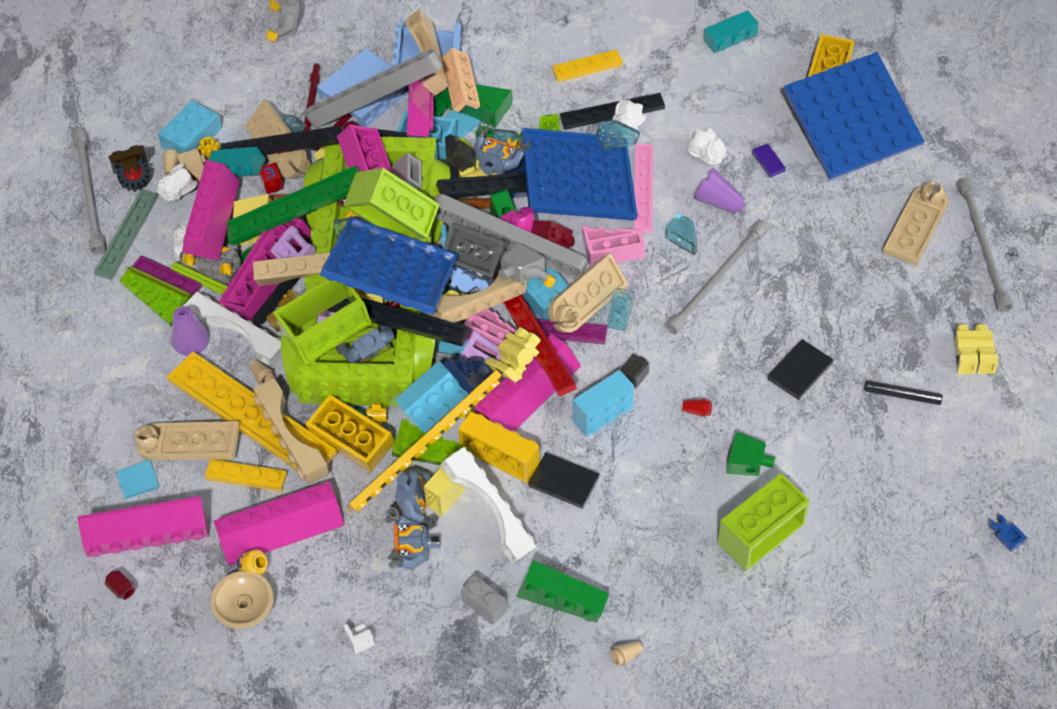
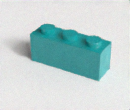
(731, 31)
(240, 160)

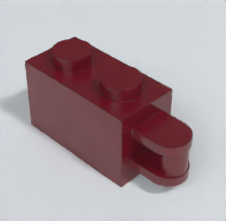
(553, 232)

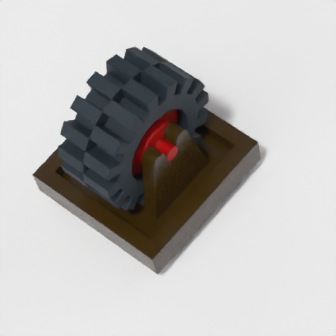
(131, 167)

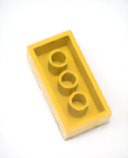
(831, 53)
(350, 433)
(499, 447)

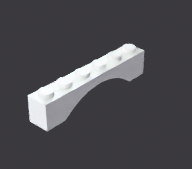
(213, 314)
(464, 471)

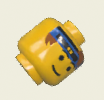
(252, 562)

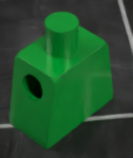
(500, 204)
(748, 456)

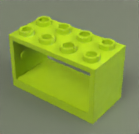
(391, 203)
(331, 330)
(763, 522)

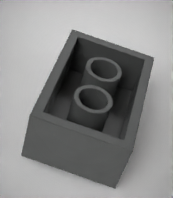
(475, 249)

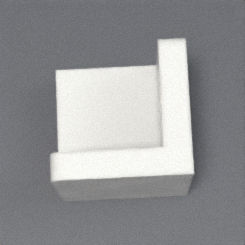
(359, 637)

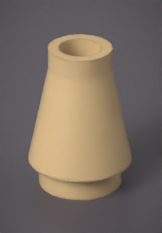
(170, 160)
(261, 372)
(624, 653)

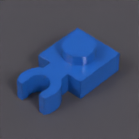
(1009, 535)

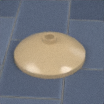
(238, 590)

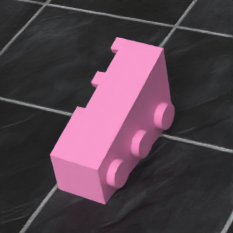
(621, 243)
(490, 327)

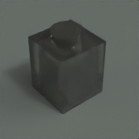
(460, 156)
(635, 369)

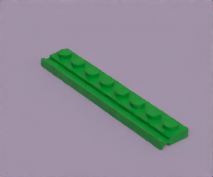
(290, 206)

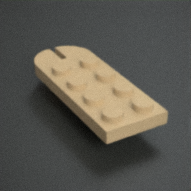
(267, 122)
(917, 224)
(586, 294)
(187, 440)

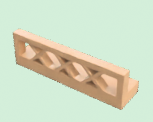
(457, 78)

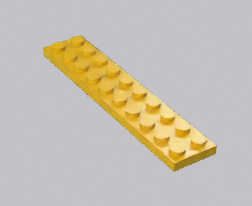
(236, 403)
(419, 447)

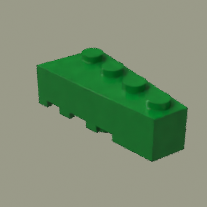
(493, 104)
(562, 592)

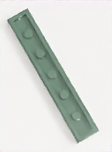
(126, 234)

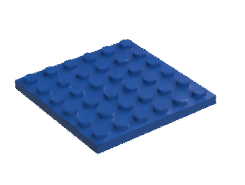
(853, 115)
(577, 176)
(390, 265)

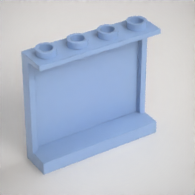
(407, 48)
(355, 71)

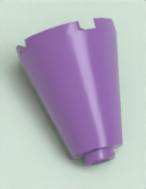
(719, 193)
(188, 332)

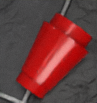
(698, 407)

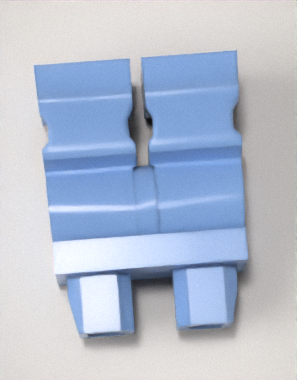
(468, 280)

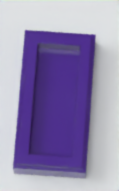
(768, 160)

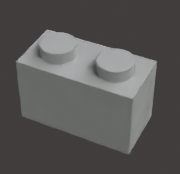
(409, 170)
(484, 600)

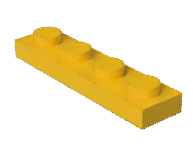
(587, 65)
(246, 475)

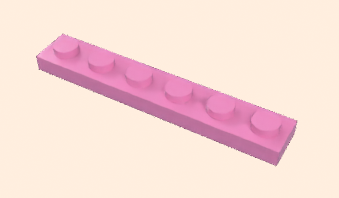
(644, 187)

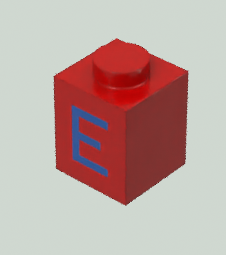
(271, 178)

